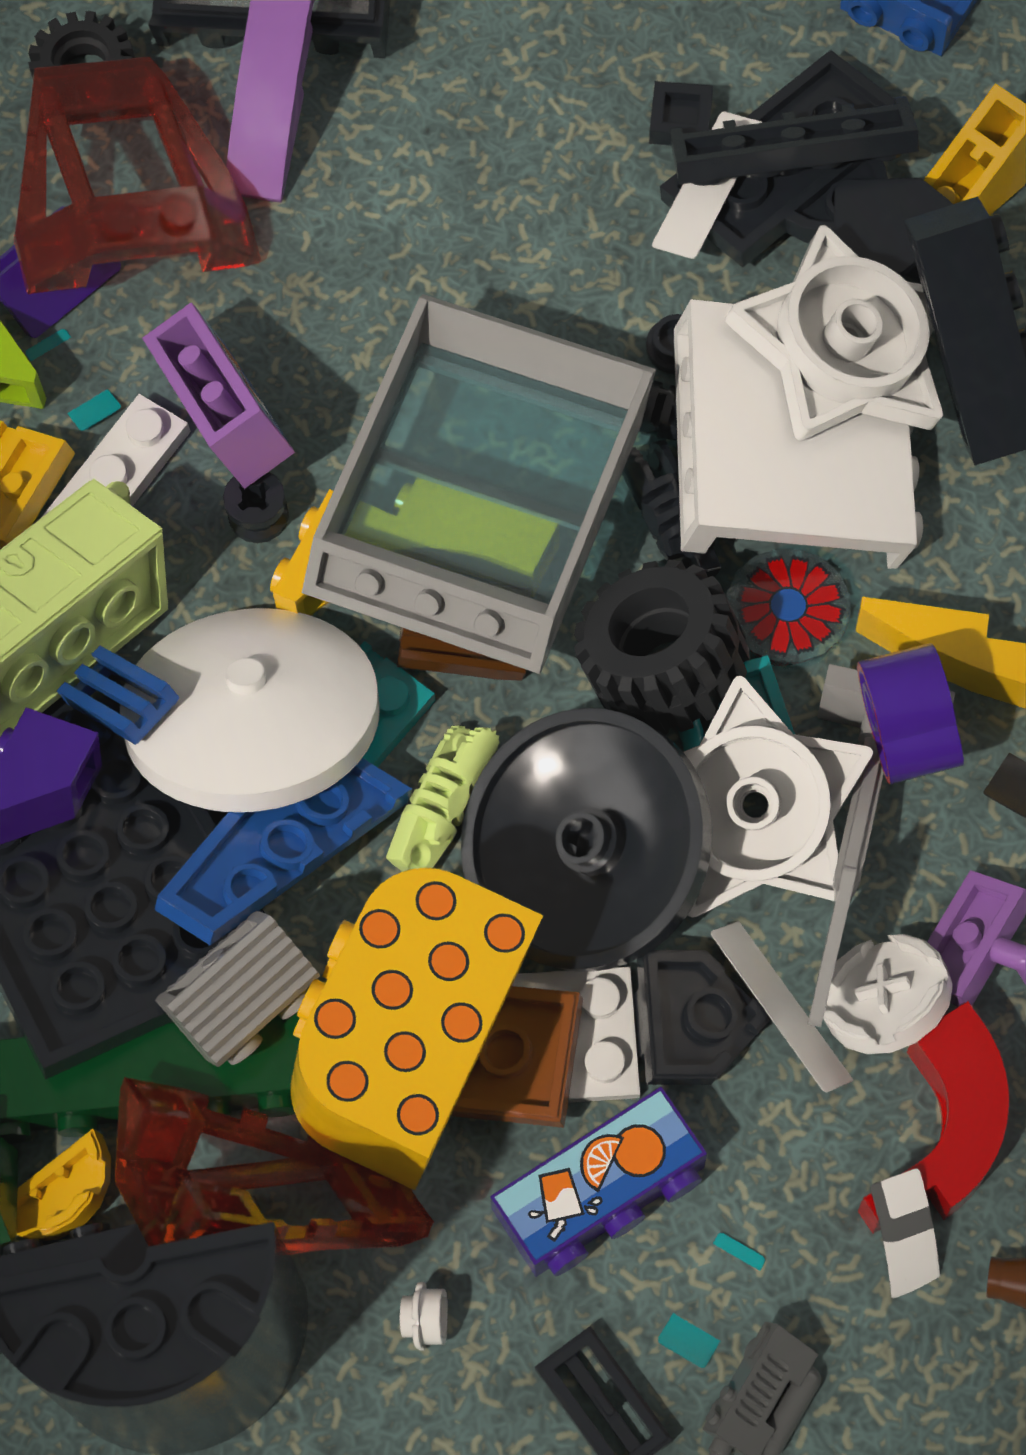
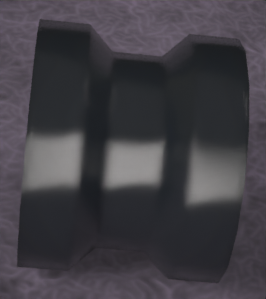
(258, 520)

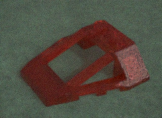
(94, 230)
(172, 1204)

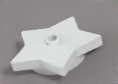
(844, 340)
(804, 788)

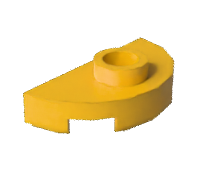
(65, 1190)

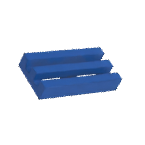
(97, 679)

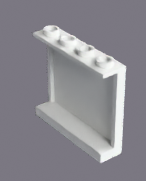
(757, 481)

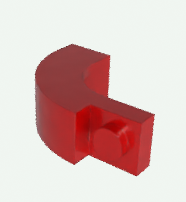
(973, 1100)

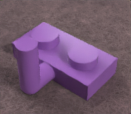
(979, 932)

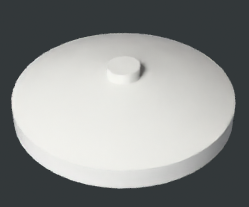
(263, 711)

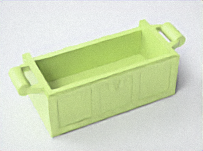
(73, 584)

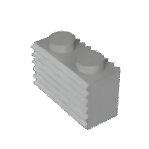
(239, 990)

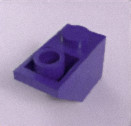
(44, 773)

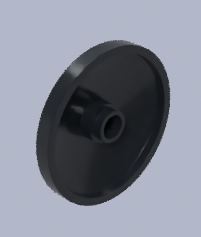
(594, 832)

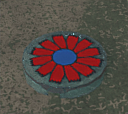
(790, 607)

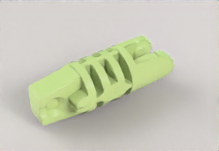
(442, 796)

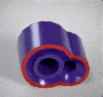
(910, 713)

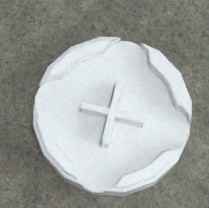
(887, 994)

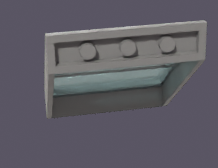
(478, 483)

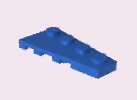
(266, 852)

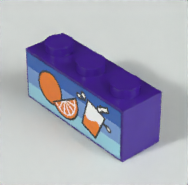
(600, 1184)

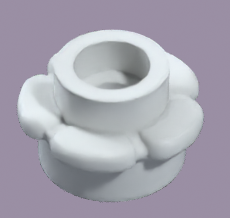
(424, 1316)

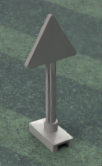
(844, 704)

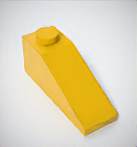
(986, 154)

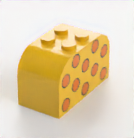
(404, 1017)

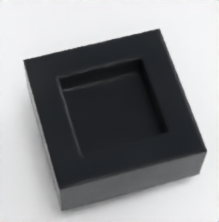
(679, 106)

